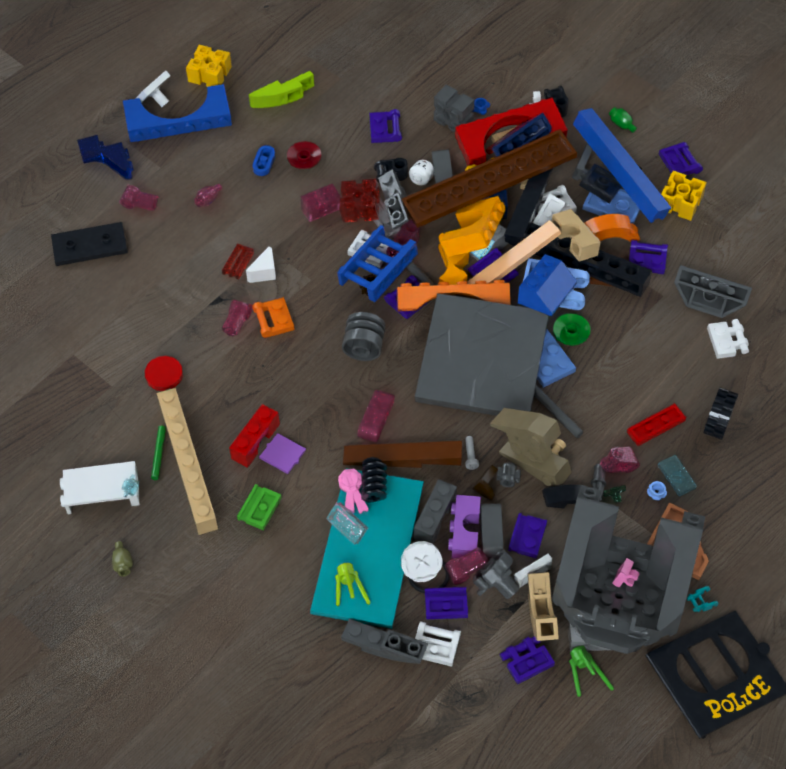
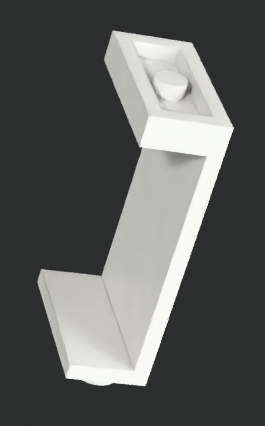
(97, 484)

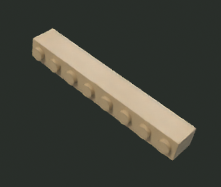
(187, 461)

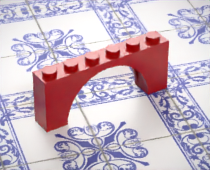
(473, 135)

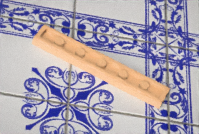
(518, 254)

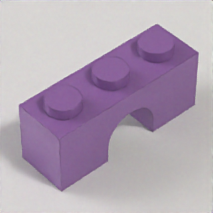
(466, 512)

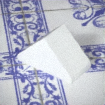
(262, 268)

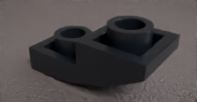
(560, 495)

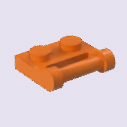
(279, 315)

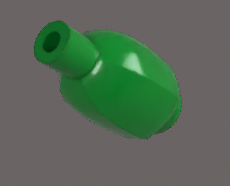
(622, 119)

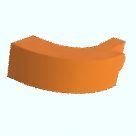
(613, 226)

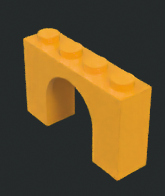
(477, 227)

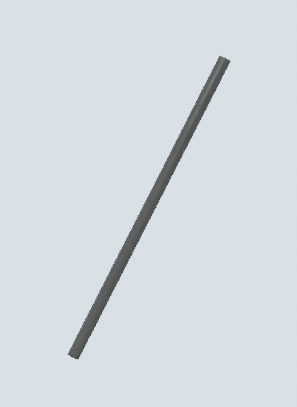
(539, 394)

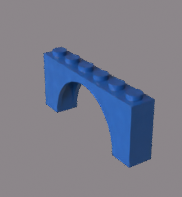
(145, 126)

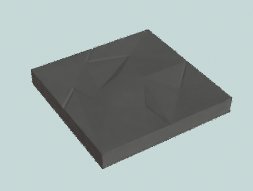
(481, 356)

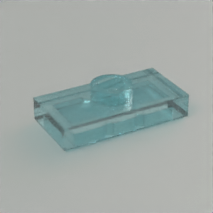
(677, 475)

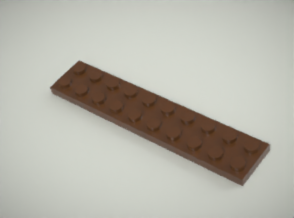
(489, 178)

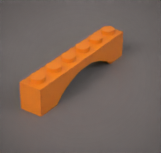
(413, 297)

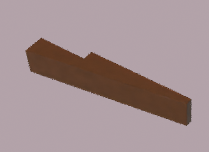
(406, 454)

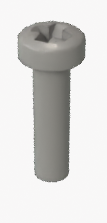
(471, 463)

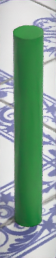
(158, 452)

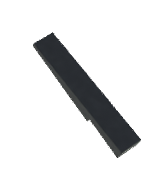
(527, 208)

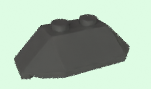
(710, 293)

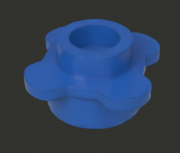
(481, 106)

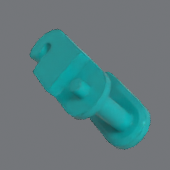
(704, 606)

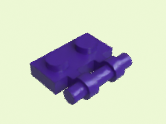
(530, 664)

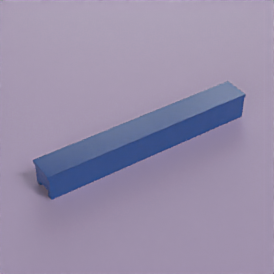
(621, 165)

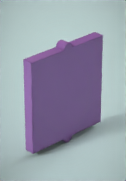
(282, 453)

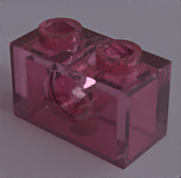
(320, 202)

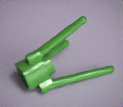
(583, 659)

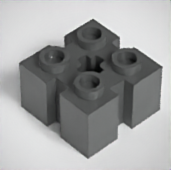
(452, 108)

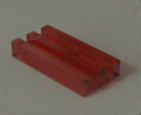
(226, 269)

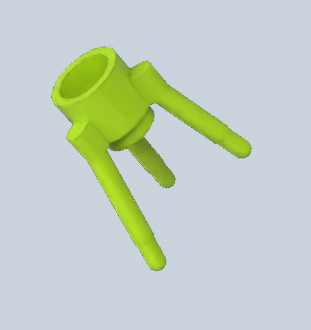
(347, 576)

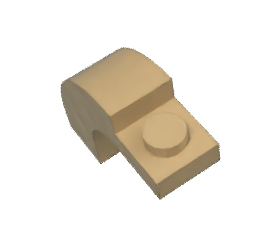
(540, 605)

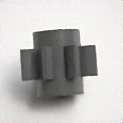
(508, 475)

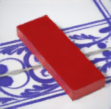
(656, 424)

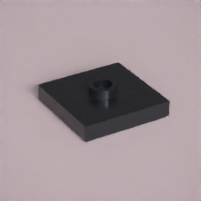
(601, 183)

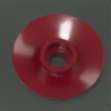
(304, 155)

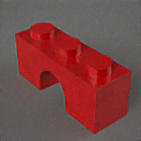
(246, 445)

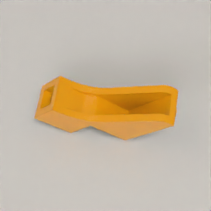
(454, 266)

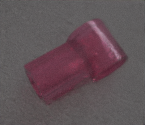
(133, 197)
(238, 313)
(461, 567)

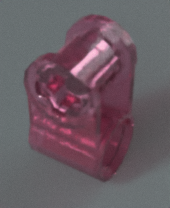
(620, 460)

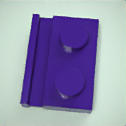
(527, 535)
(446, 603)

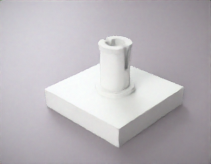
(153, 90)

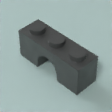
(438, 504)

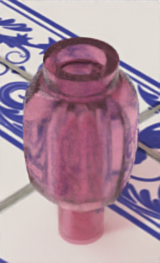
(207, 195)

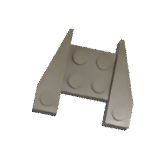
(530, 444)

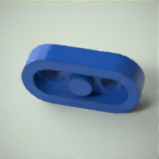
(263, 164)

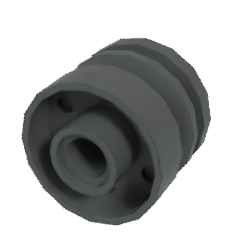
(363, 336)

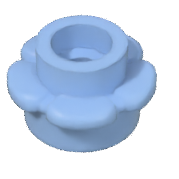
(659, 486)

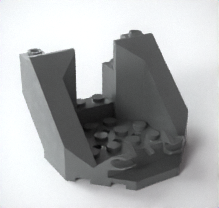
(593, 560)

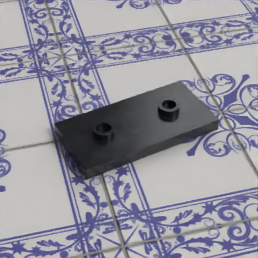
(89, 243)

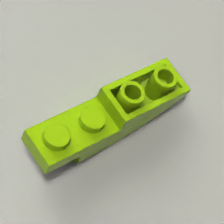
(280, 94)

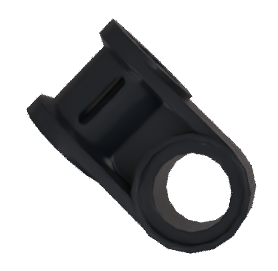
(559, 98)
(399, 165)

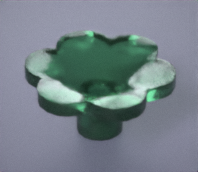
(615, 493)

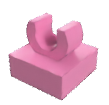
(626, 574)

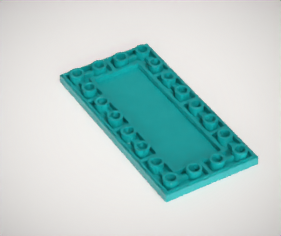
(374, 557)

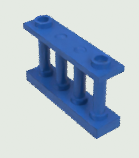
(385, 276)

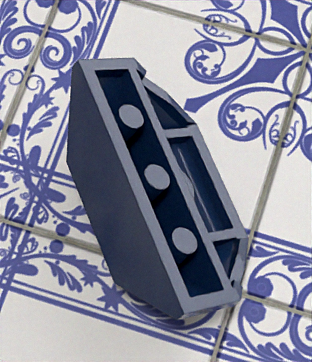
(523, 134)

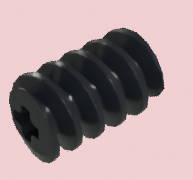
(374, 480)

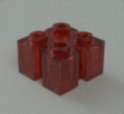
(359, 200)

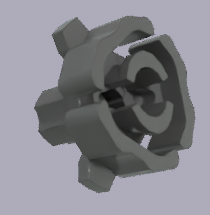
(496, 574)

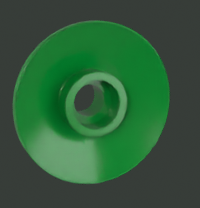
(571, 323)

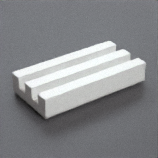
(541, 565)

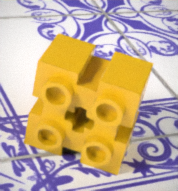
(208, 66)
(683, 194)

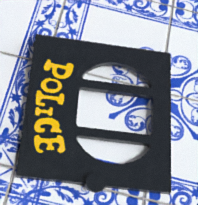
(722, 706)

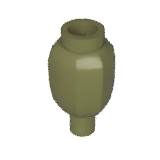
(121, 560)

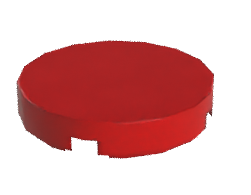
(163, 373)

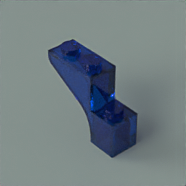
(112, 155)

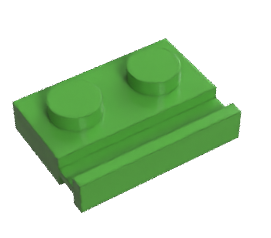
(259, 507)

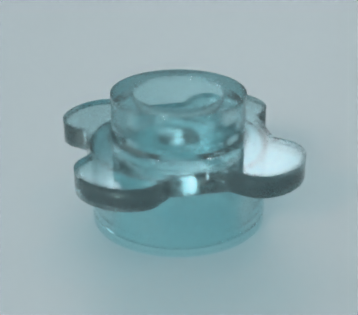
(130, 486)

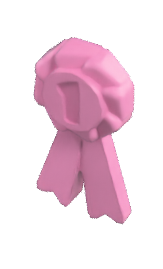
(350, 482)

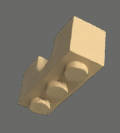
(583, 242)

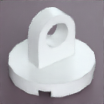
(421, 561)

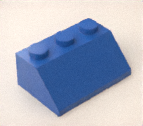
(546, 286)

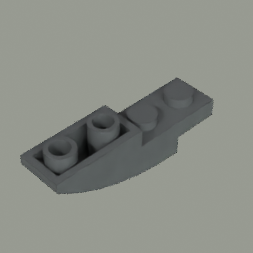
(393, 194)
(384, 644)

